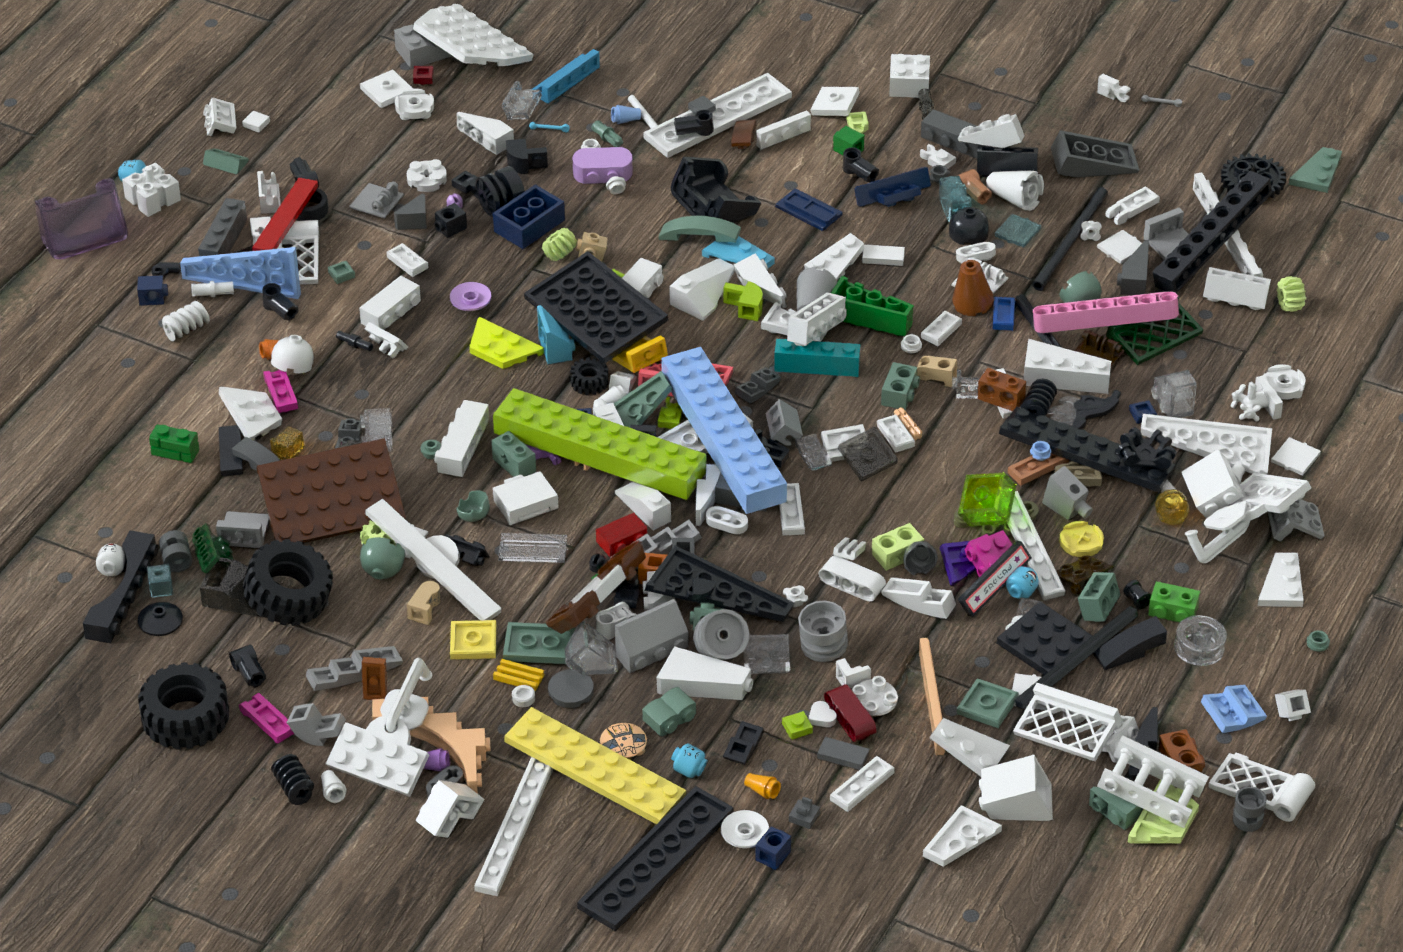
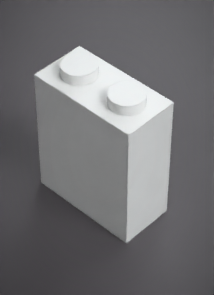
(1212, 483)

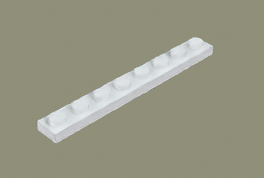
(1234, 244)

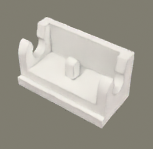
(268, 193)

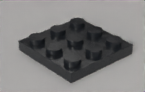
(1042, 638)

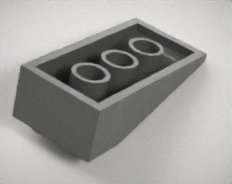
(1092, 156)

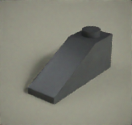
(1134, 272)

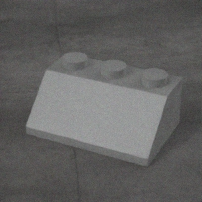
(650, 636)

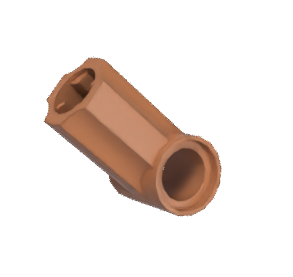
(975, 187)

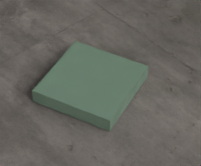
(987, 703)

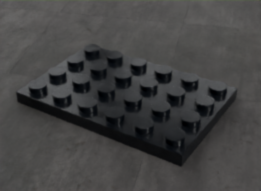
(597, 307)

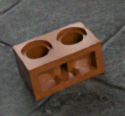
(1001, 389)
(1182, 748)

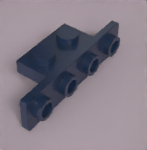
(893, 188)

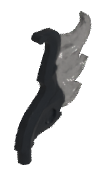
(1076, 411)

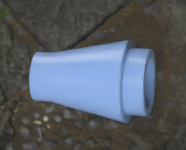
(624, 114)

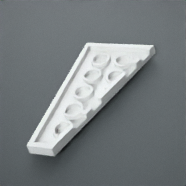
(1236, 442)

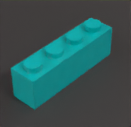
(817, 358)

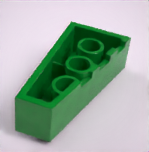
(874, 310)

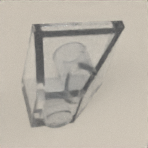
(590, 652)

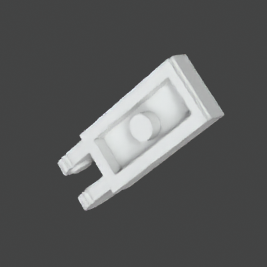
(1132, 205)

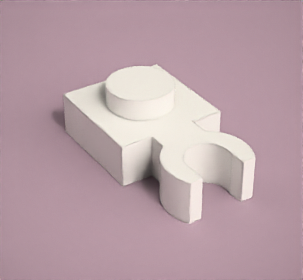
(1110, 88)
(937, 157)

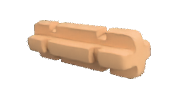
(908, 422)

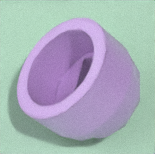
(455, 198)

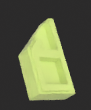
(858, 121)

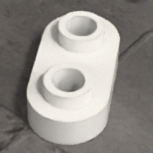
(981, 251)
(726, 520)

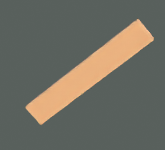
(930, 688)

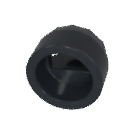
(600, 559)

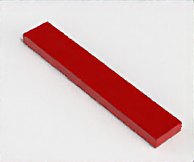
(286, 215)

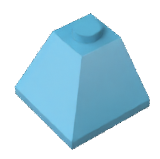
(553, 338)

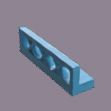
(568, 76)

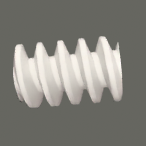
(185, 319)

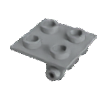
(377, 199)

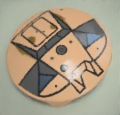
(624, 739)

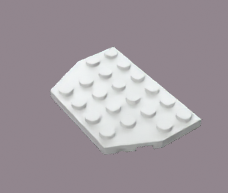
(469, 37)

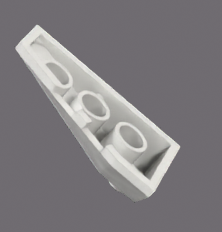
(701, 288)

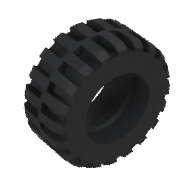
(282, 603)
(179, 685)

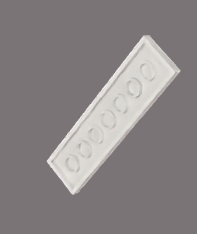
(730, 107)

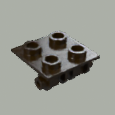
(1099, 347)
(1081, 572)

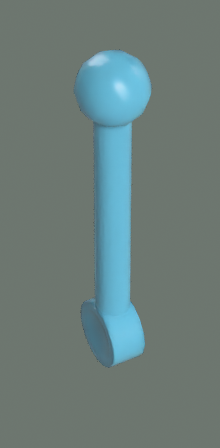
(565, 127)

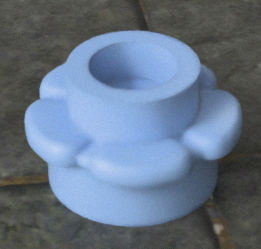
(1040, 450)

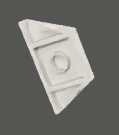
(251, 411)

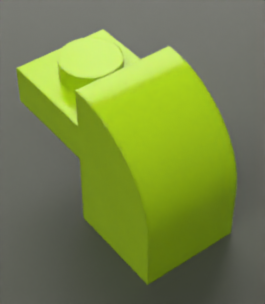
(747, 298)

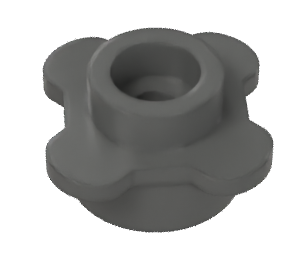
(938, 172)

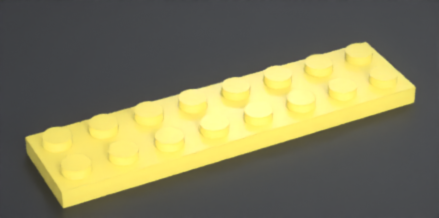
(594, 765)

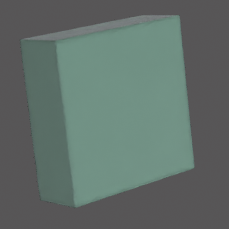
(341, 272)

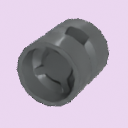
(175, 550)
(1249, 808)

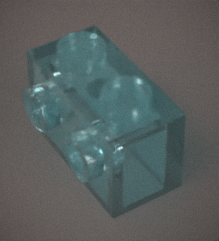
(953, 195)

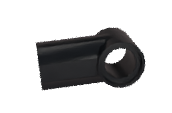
(699, 123)
(855, 164)
(301, 169)
(275, 301)
(247, 664)

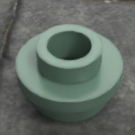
(429, 448)
(1318, 641)

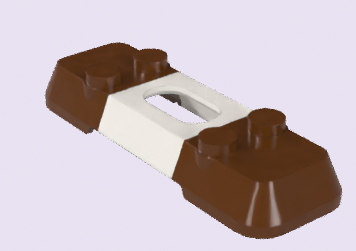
(610, 575)

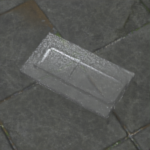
(532, 547)

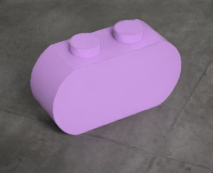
(601, 164)

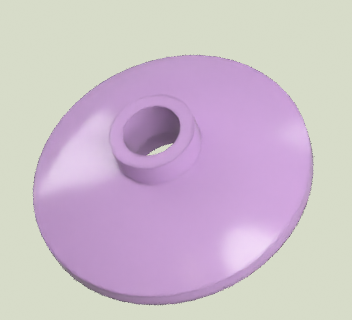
(470, 296)

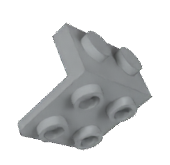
(1165, 231)

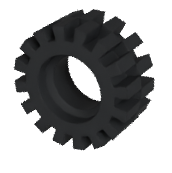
(589, 368)

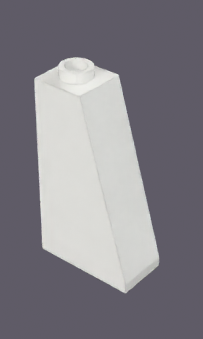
(703, 676)

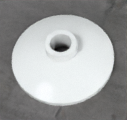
(744, 828)

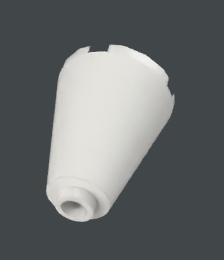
(1017, 187)

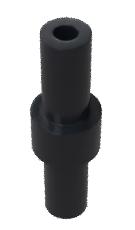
(354, 340)

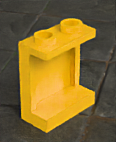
(642, 353)

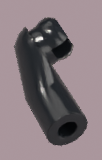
(164, 268)

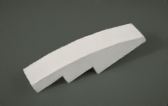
(706, 492)

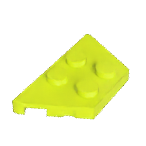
(500, 345)

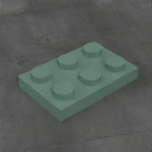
(535, 643)

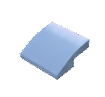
(1233, 708)

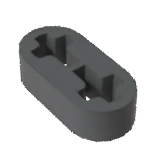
(450, 771)

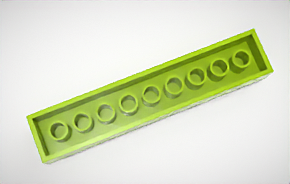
(600, 443)

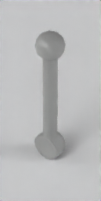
(1177, 102)

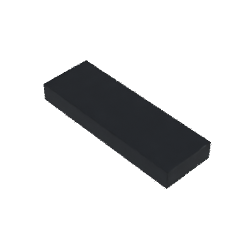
(228, 438)

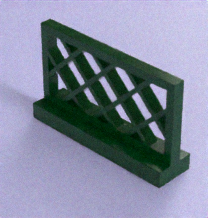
(1117, 331)

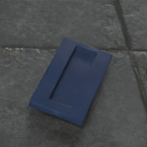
(809, 209)

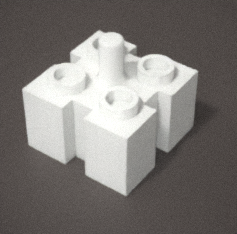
(151, 189)

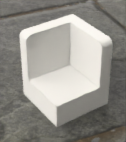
(851, 676)

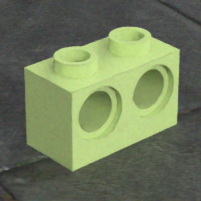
(891, 546)

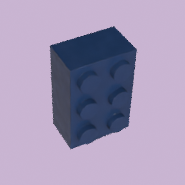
(529, 216)

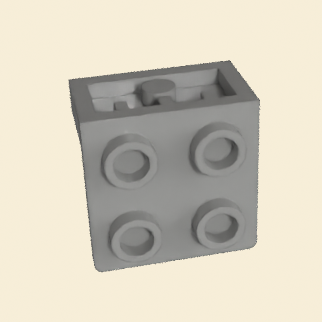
(1300, 515)
(243, 529)

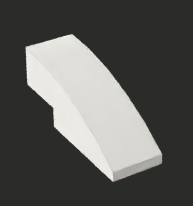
(920, 597)

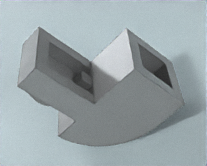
(313, 727)

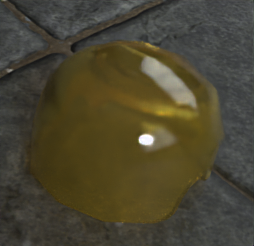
(1172, 507)

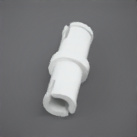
(212, 289)

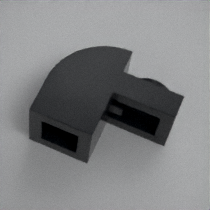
(523, 159)

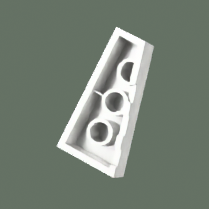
(1066, 368)

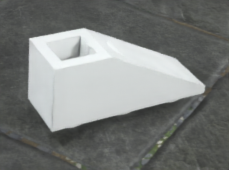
(486, 131)
(999, 133)
(755, 271)

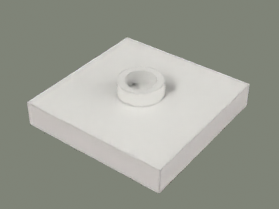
(385, 88)
(835, 101)

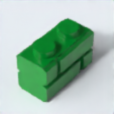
(174, 443)

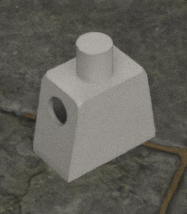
(1066, 495)

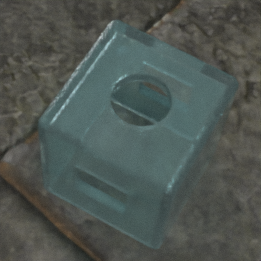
(160, 580)

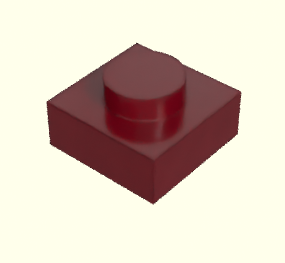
(423, 75)

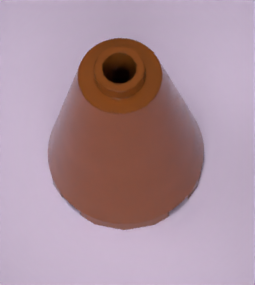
(972, 290)

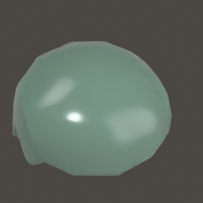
(475, 507)

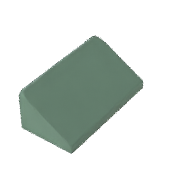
(224, 160)

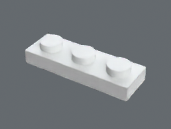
(783, 129)

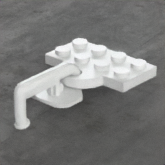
(1261, 495)
(383, 755)

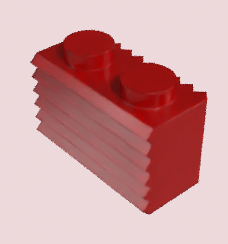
(620, 533)

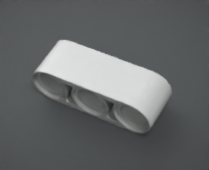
(852, 578)

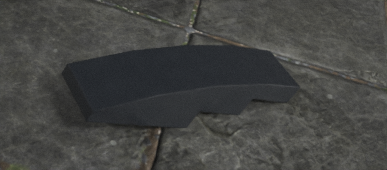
(1146, 736)

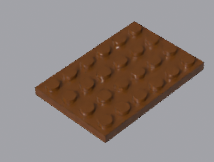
(328, 491)

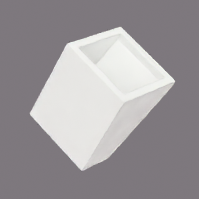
(1016, 791)

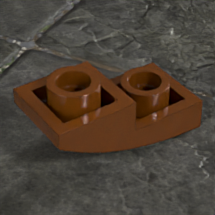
(743, 134)

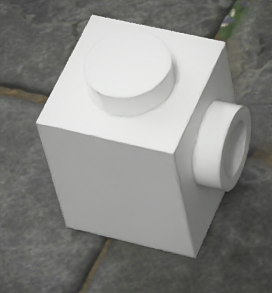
(1292, 704)

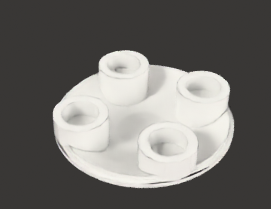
(876, 695)

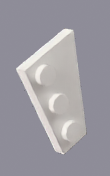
(1283, 582)

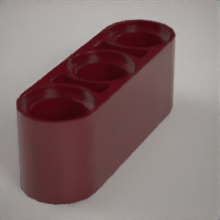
(850, 713)

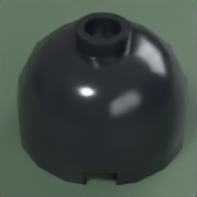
(969, 226)

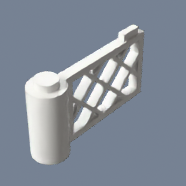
(298, 235)
(1287, 796)

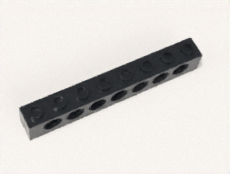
(1212, 232)

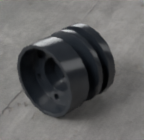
(498, 189)

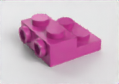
(987, 550)

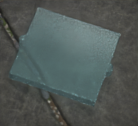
(1017, 230)

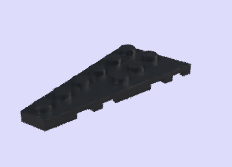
(730, 592)

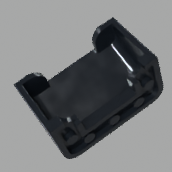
(702, 191)

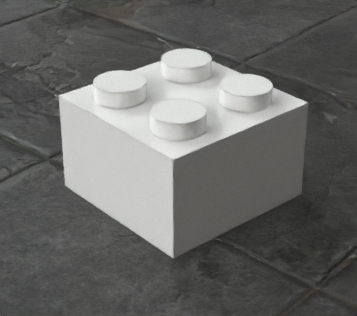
(908, 75)

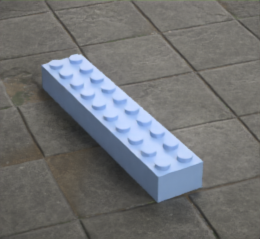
(724, 431)

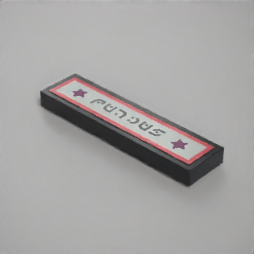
(993, 578)

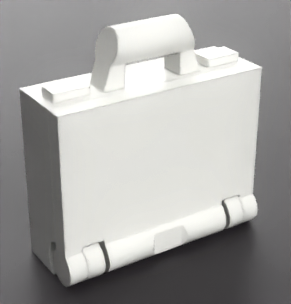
(525, 497)

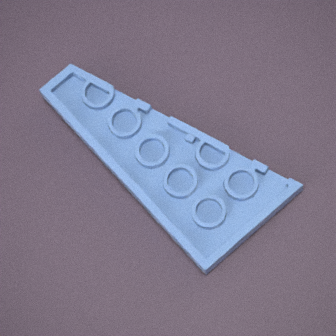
(247, 270)

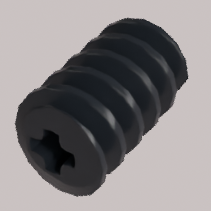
(1040, 396)
(293, 779)

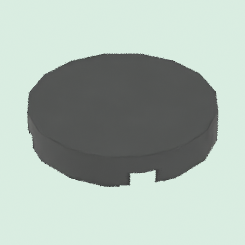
(570, 688)

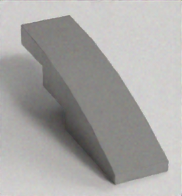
(662, 541)
(349, 670)

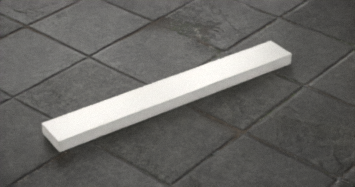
(433, 561)
(513, 828)

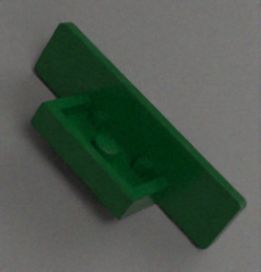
(210, 547)

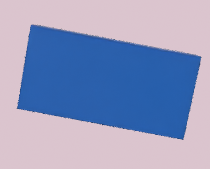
(1003, 313)

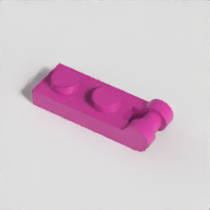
(280, 390)
(266, 717)

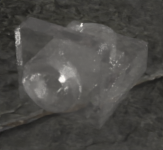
(965, 386)

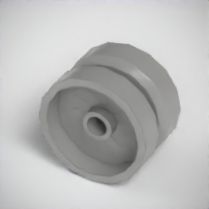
(734, 632)

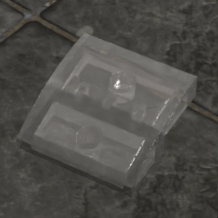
(767, 654)

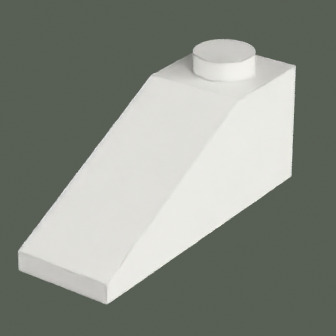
(646, 503)

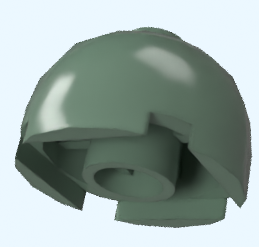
(1081, 288)
(381, 558)

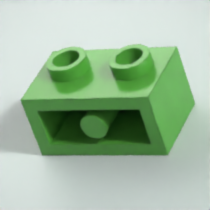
(1173, 602)

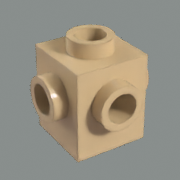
(592, 243)

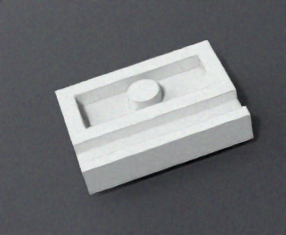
(834, 437)

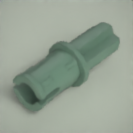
(607, 133)

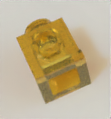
(288, 443)

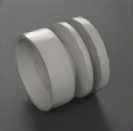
(823, 631)

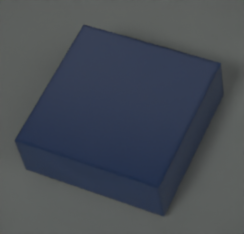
(1138, 409)

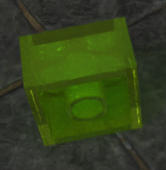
(987, 499)

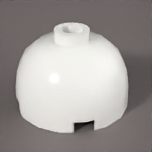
(293, 354)

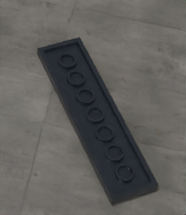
(1080, 447)
(654, 858)

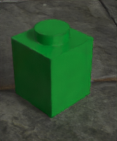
(846, 139)

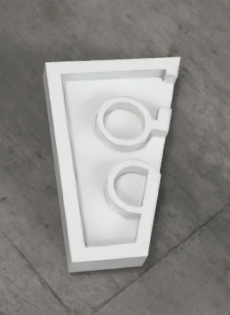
(838, 256)
(777, 321)
(969, 746)
(959, 835)

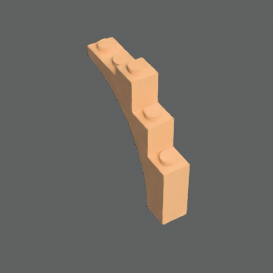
(443, 731)

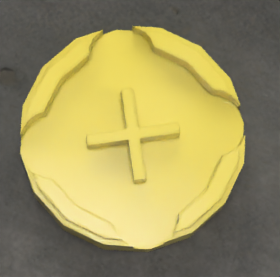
(1081, 539)

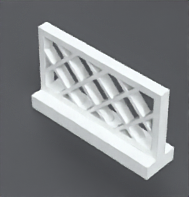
(1079, 708)

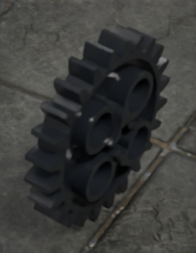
(1238, 168)

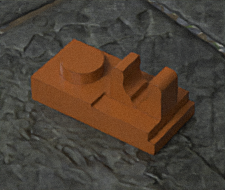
(374, 678)

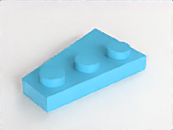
(736, 251)

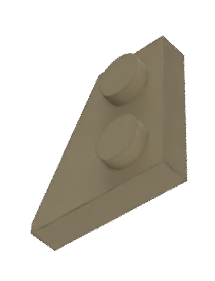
(1086, 475)

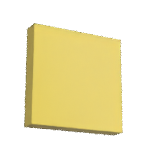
(473, 639)

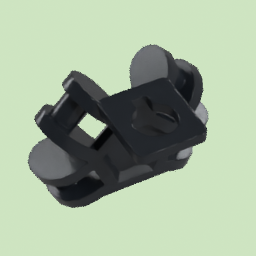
(1141, 451)

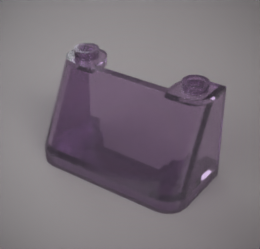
(83, 222)

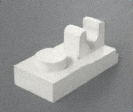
(389, 340)

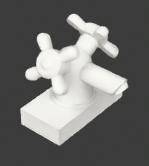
(1259, 396)

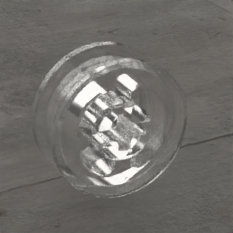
(1200, 632)

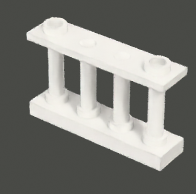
(1157, 765)

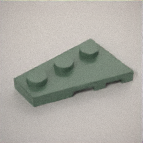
(1318, 170)
(643, 400)

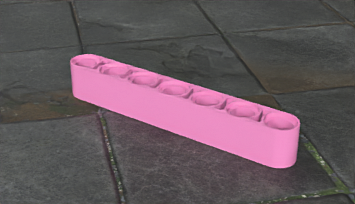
(1105, 312)

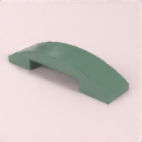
(700, 225)

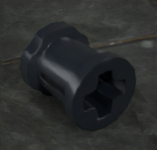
(1137, 594)

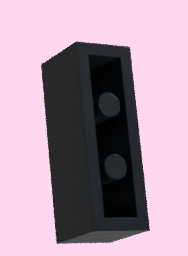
(998, 159)

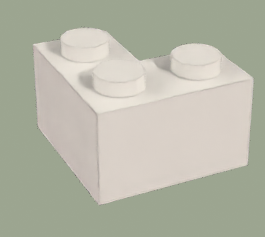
(446, 805)

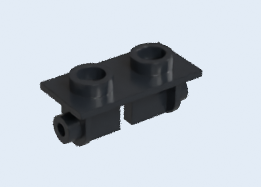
(473, 551)

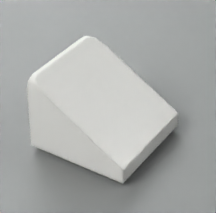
(623, 379)

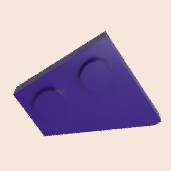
(956, 562)

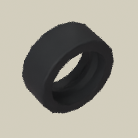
(316, 212)

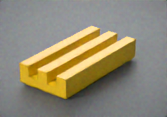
(519, 671)

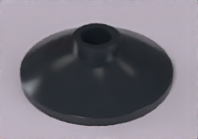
(160, 619)

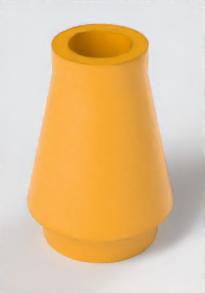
(764, 785)

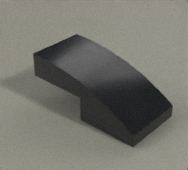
(744, 743)

